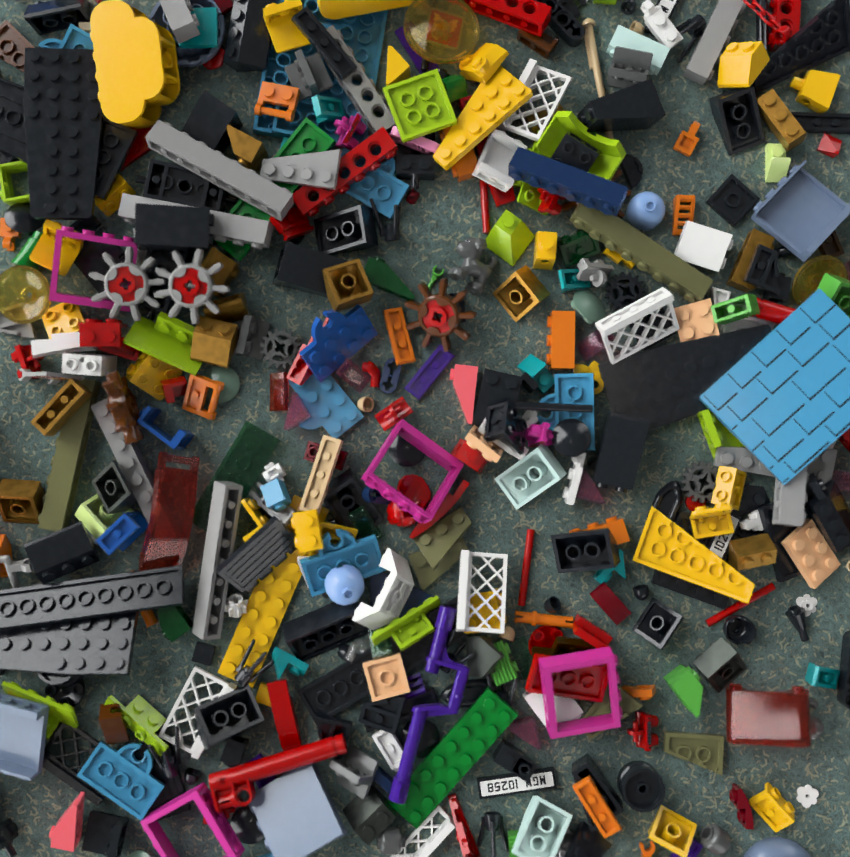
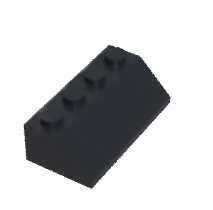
(248, 37)
(322, 630)

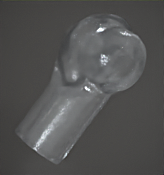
(355, 648)

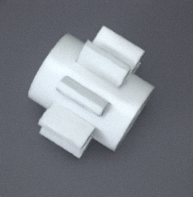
(274, 471)
(236, 605)

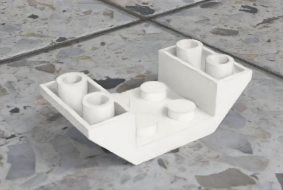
(393, 595)

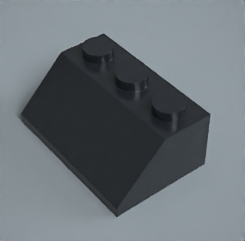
(57, 15)
(831, 516)
(585, 550)
(61, 552)
(227, 716)

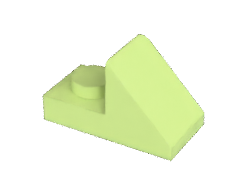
(775, 163)

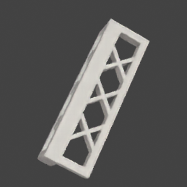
(434, 840)

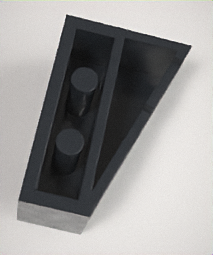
(584, 767)

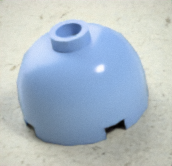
(645, 210)
(344, 585)

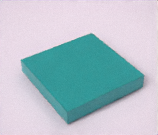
(208, 29)

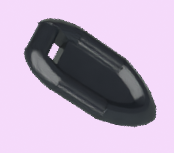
(668, 500)
(472, 691)

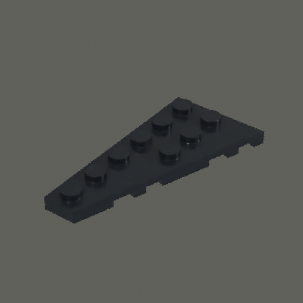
(815, 43)

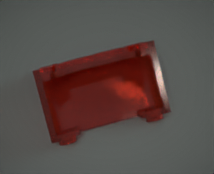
(768, 717)

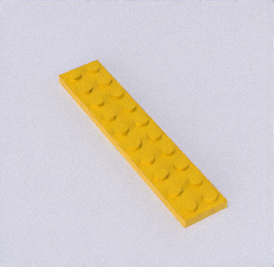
(265, 610)

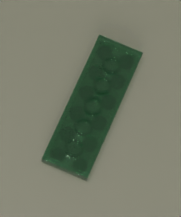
(240, 465)

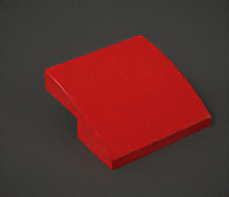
(591, 632)

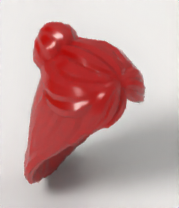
(417, 491)

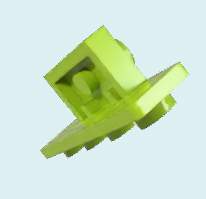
(410, 627)
(142, 720)

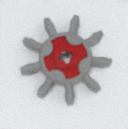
(116, 278)
(184, 295)

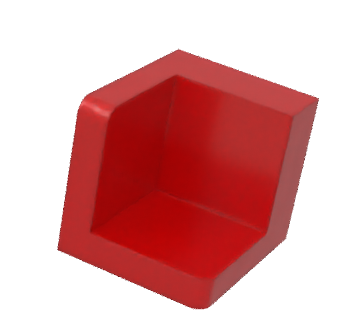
(173, 388)

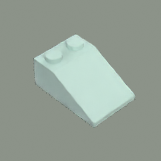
(530, 476)
(541, 829)

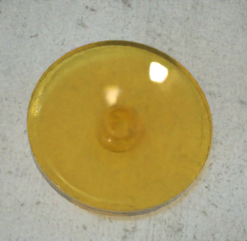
(441, 30)

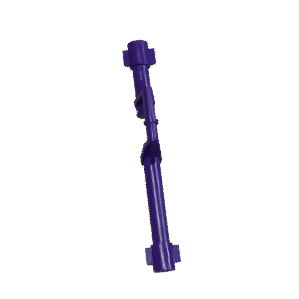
(437, 656)

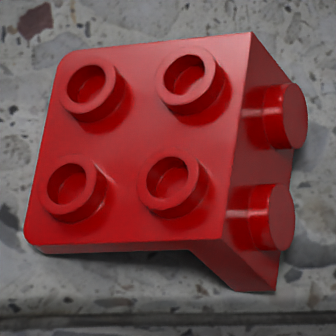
(99, 334)

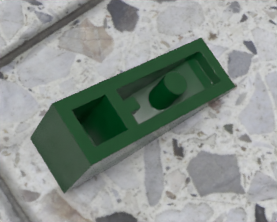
(384, 278)
(174, 622)

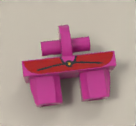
(348, 127)
(539, 435)

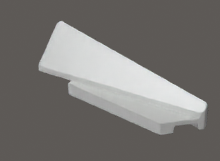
(61, 343)

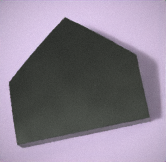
(485, 655)

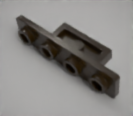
(563, 645)

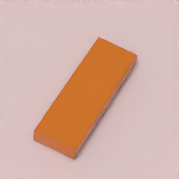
(399, 336)
(597, 807)

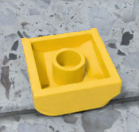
(483, 63)

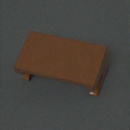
(542, 45)
(112, 724)

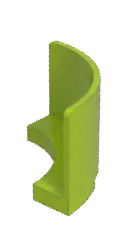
(563, 121)

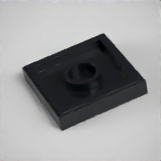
(732, 200)

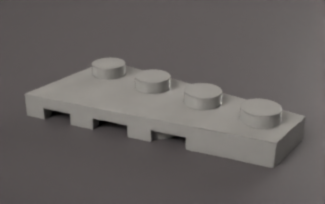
(308, 169)

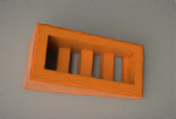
(690, 199)

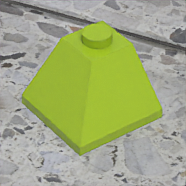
(509, 238)

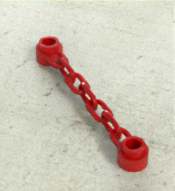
(781, 34)

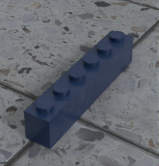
(567, 181)

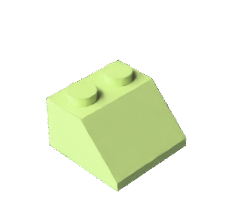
(95, 516)

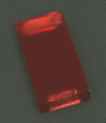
(278, 391)

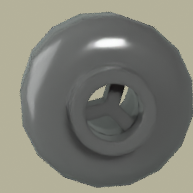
(715, 839)
(390, 841)

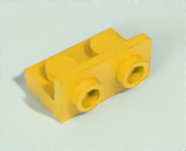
(114, 198)
(729, 486)
(773, 808)

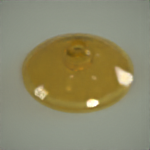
(815, 268)
(14, 298)

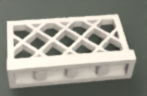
(528, 77)
(634, 314)
(464, 591)
(197, 748)

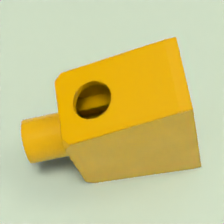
(815, 89)
(545, 249)

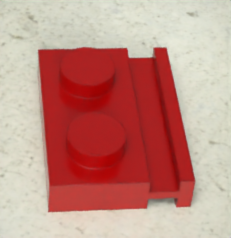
(292, 225)

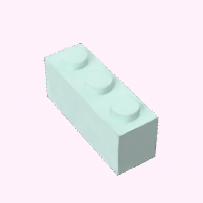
(629, 39)

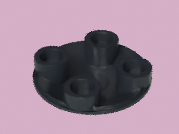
(20, 219)
(571, 437)
(405, 453)
(68, 695)
(429, 738)
(245, 825)

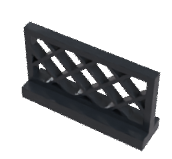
(66, 773)

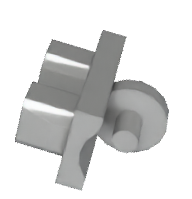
(594, 272)

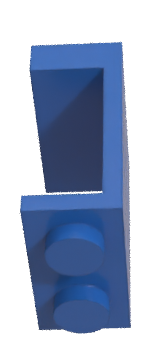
(178, 442)
(123, 532)

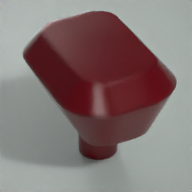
(412, 196)

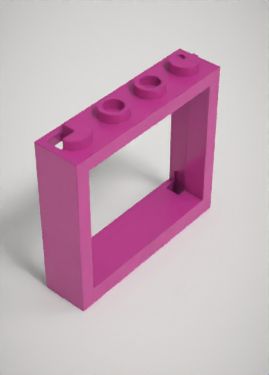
(85, 235)
(430, 449)
(573, 661)
(217, 823)

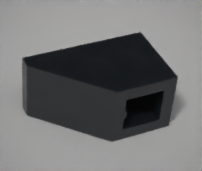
(514, 760)

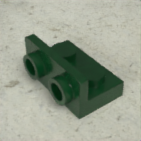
(576, 247)

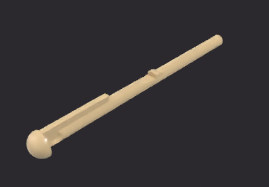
(593, 60)

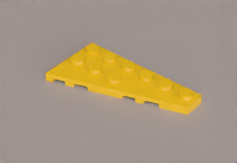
(482, 114)
(677, 553)

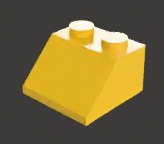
(741, 64)

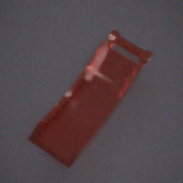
(170, 513)

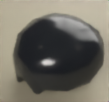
(745, 630)

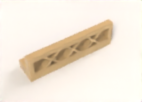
(321, 474)

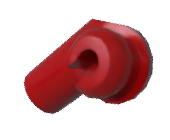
(217, 61)
(374, 372)

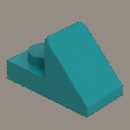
(327, 109)
(569, 281)
(538, 372)
(604, 575)
(284, 660)
(822, 676)

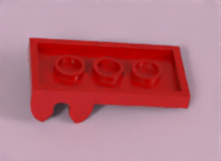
(579, 683)

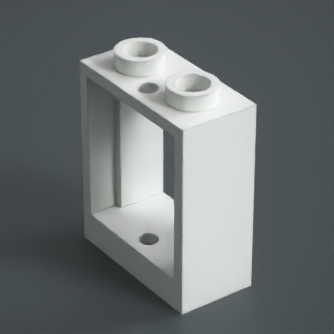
(88, 364)

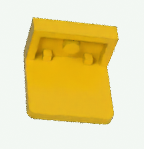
(281, 29)
(44, 249)
(63, 319)
(149, 372)
(253, 509)
(712, 521)
(307, 530)
(485, 612)

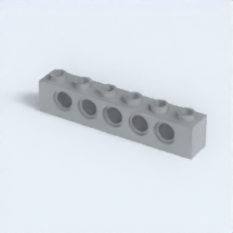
(367, 87)

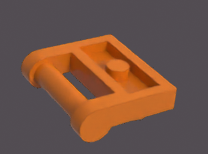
(277, 95)
(196, 396)

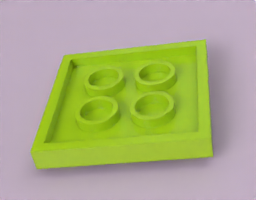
(419, 105)

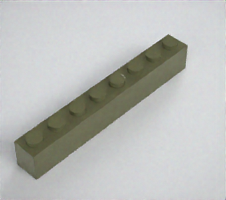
(643, 252)
(67, 465)

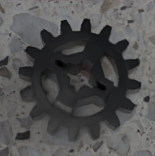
(618, 288)

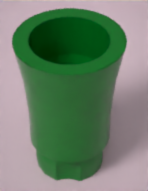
(23, 256)

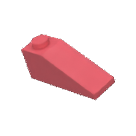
(464, 384)
(68, 830)

